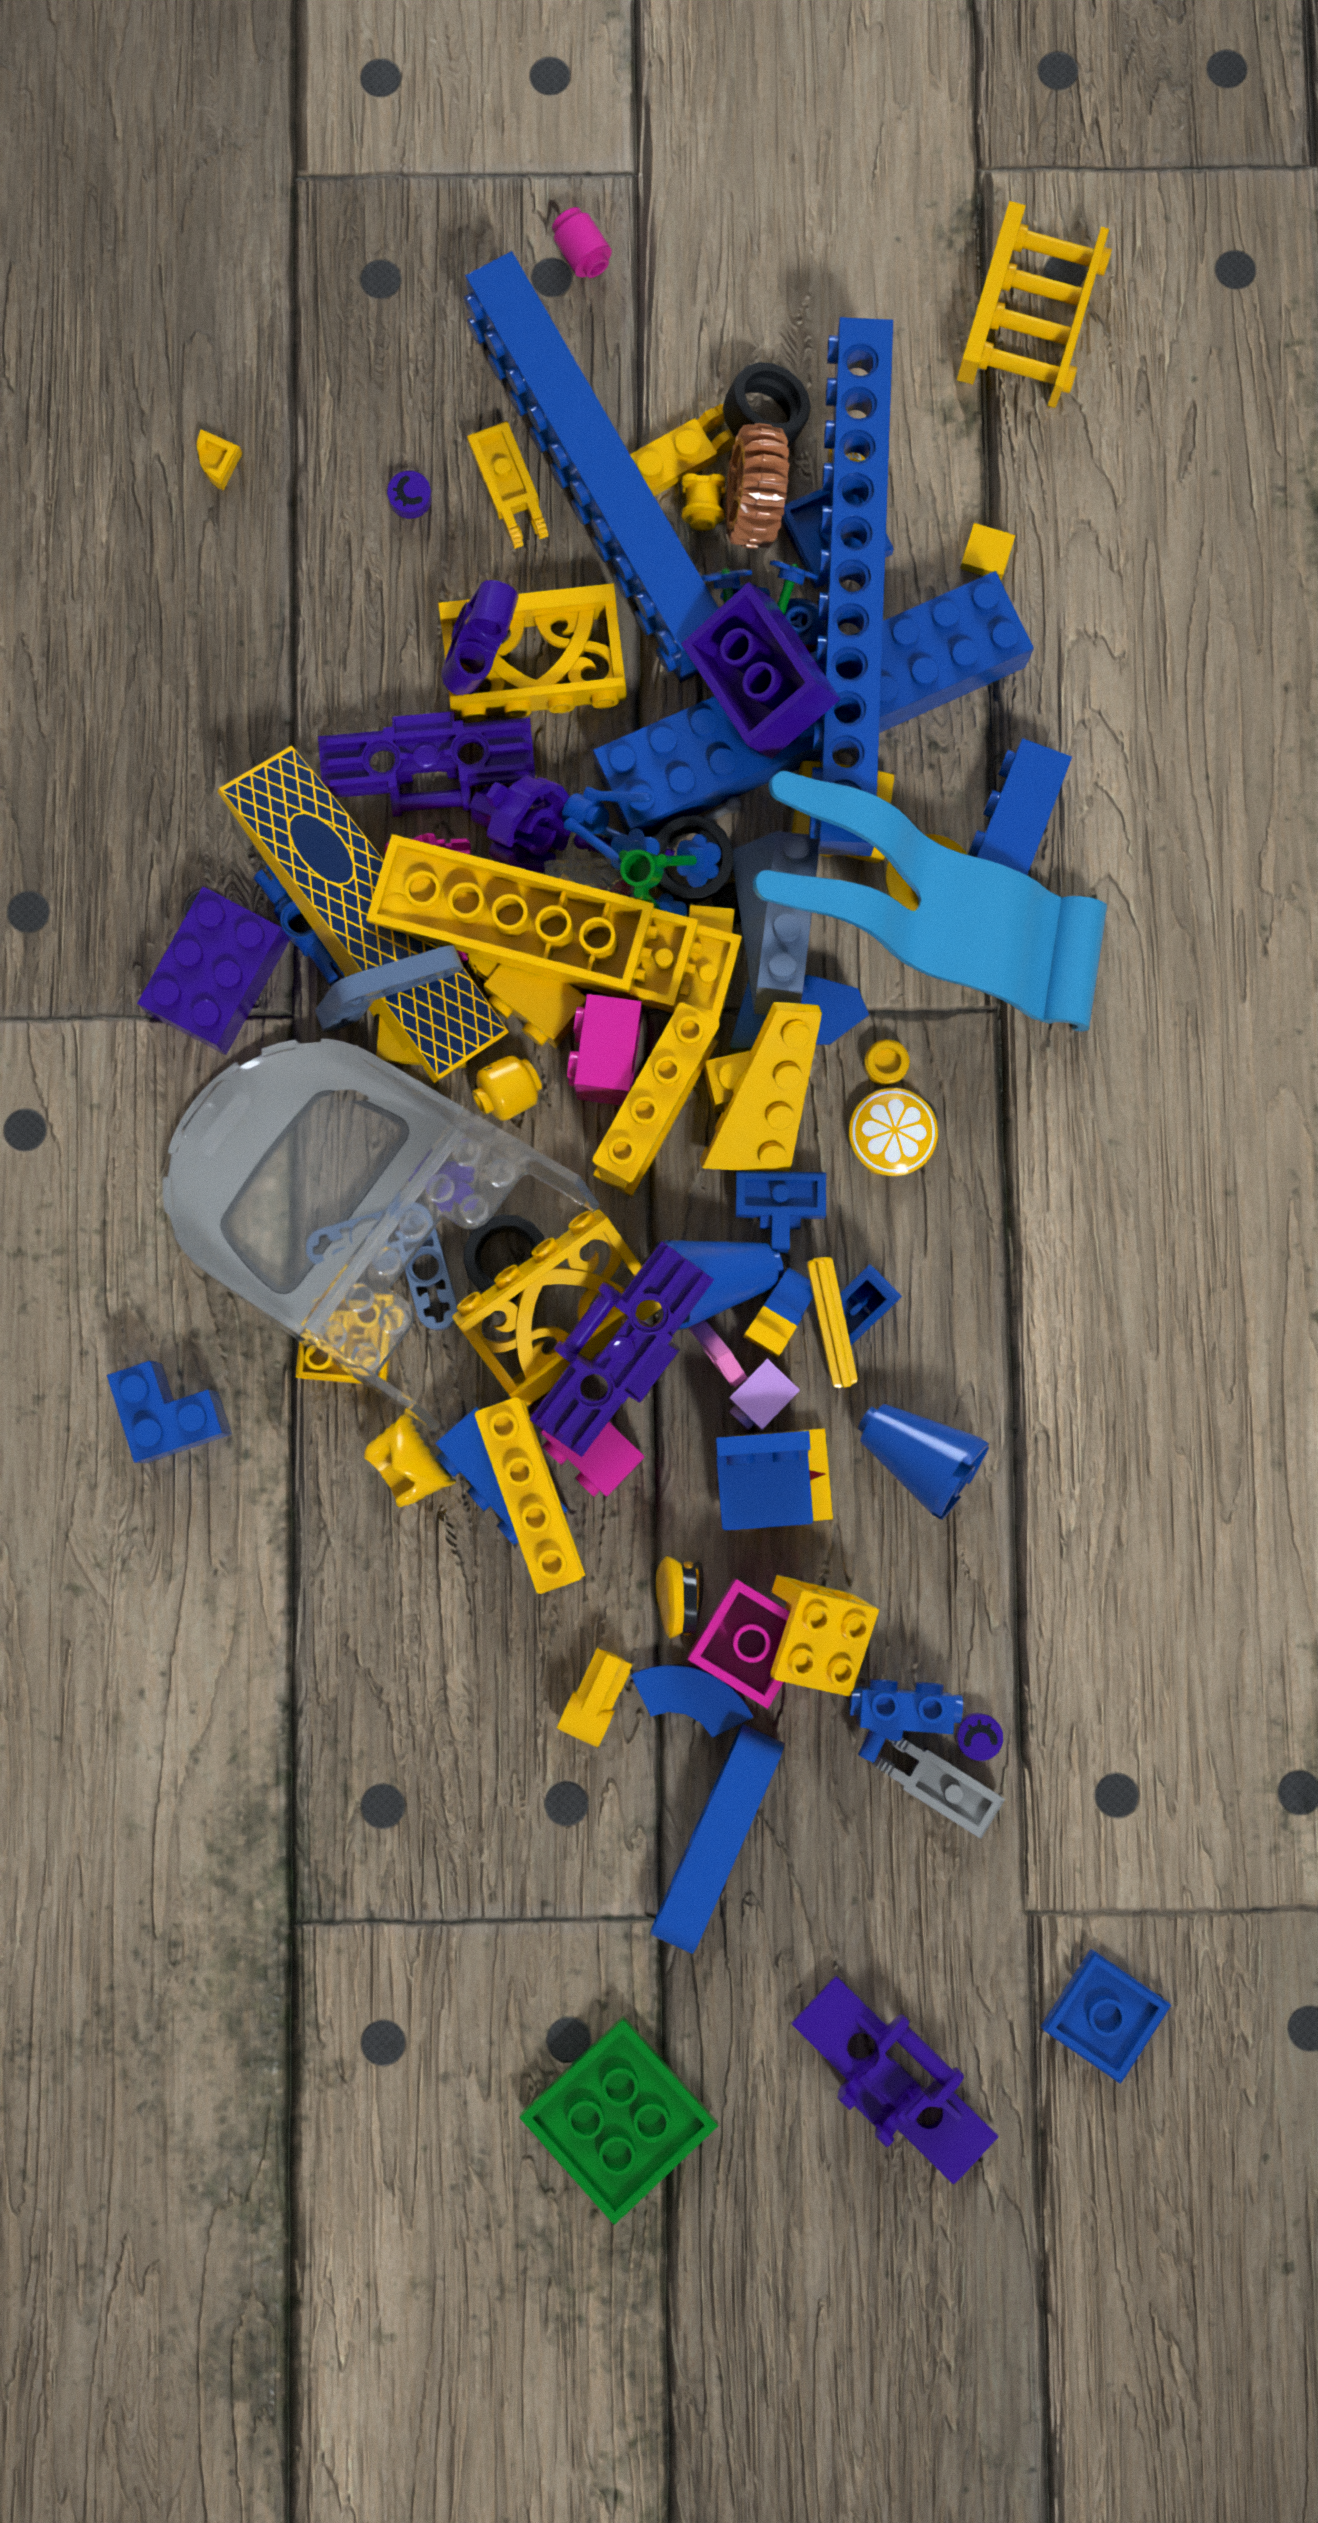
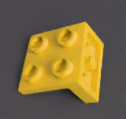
(822, 1636)

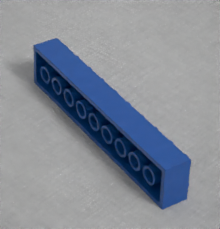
(588, 459)
(927, 661)

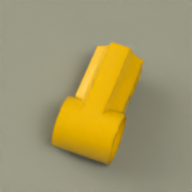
(591, 1707)

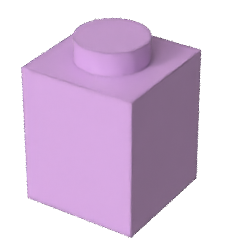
(762, 1396)

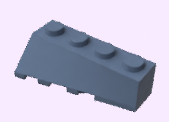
(773, 933)

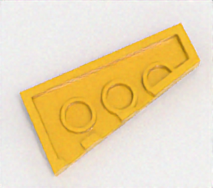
(769, 1096)

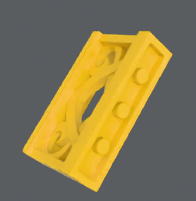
(542, 609)
(656, 1099)
(538, 1368)
(530, 1495)

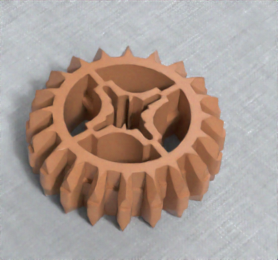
(756, 486)

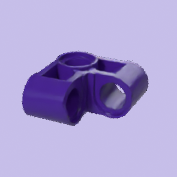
(478, 636)

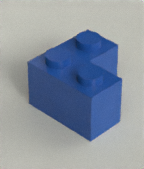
(157, 1423)

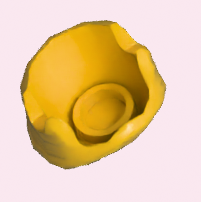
(406, 1463)

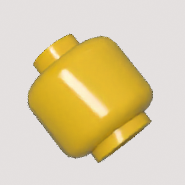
(507, 1087)

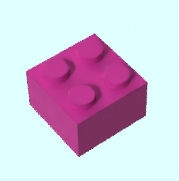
(607, 1050)
(742, 1642)

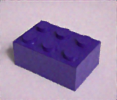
(760, 671)
(214, 970)

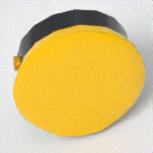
(679, 1595)

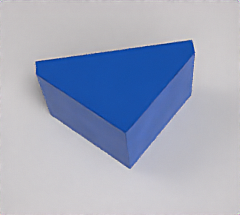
(866, 1301)

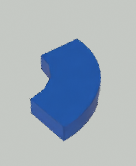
(691, 1693)

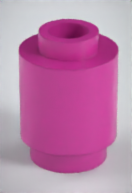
(581, 243)

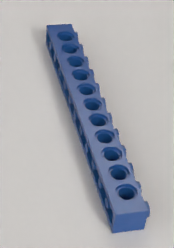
(867, 346)

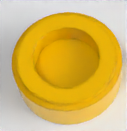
(886, 1062)

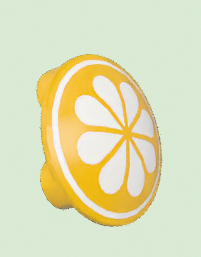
(893, 1132)

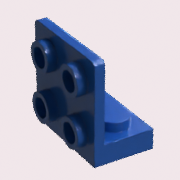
(764, 1480)

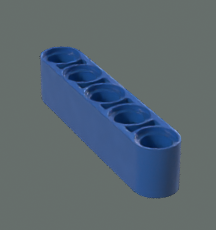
(717, 1839)

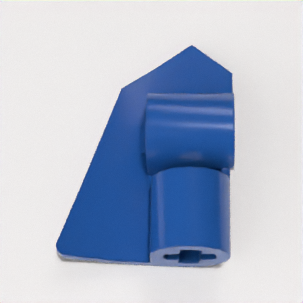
(839, 1003)

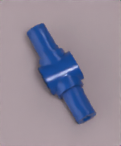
(287, 914)

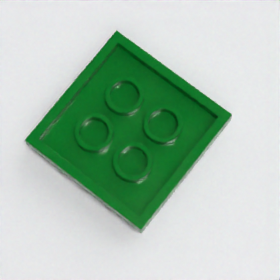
(618, 2120)

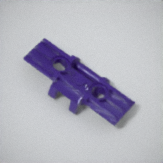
(423, 746)
(632, 1356)
(886, 2090)

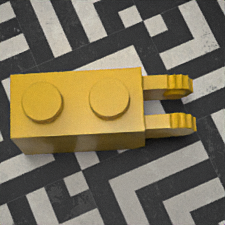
(537, 1001)

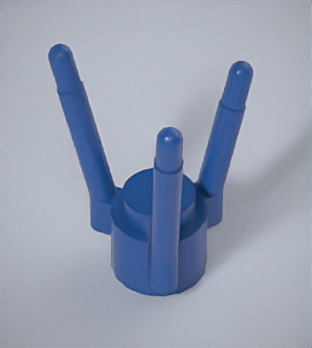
(588, 816)

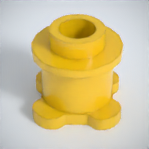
(703, 500)

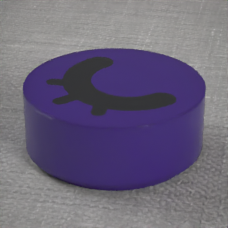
(409, 494)
(979, 1736)

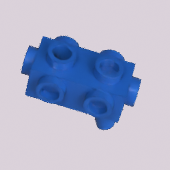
(892, 1711)

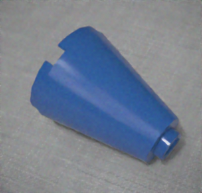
(738, 1273)
(923, 1455)

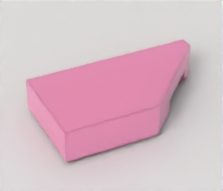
(718, 1353)

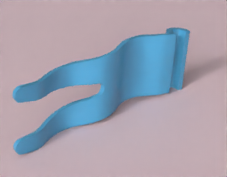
(972, 917)

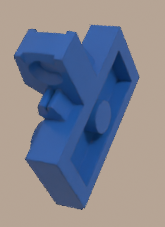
(780, 1201)

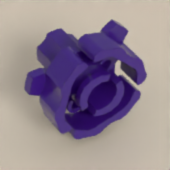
(517, 821)

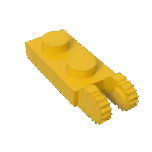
(683, 451)
(507, 479)

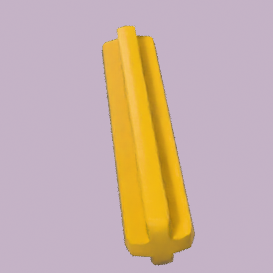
(832, 1322)

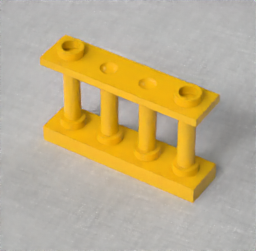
(1003, 276)

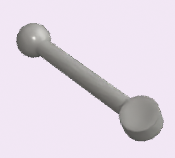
(732, 805)

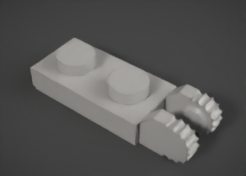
(944, 1788)

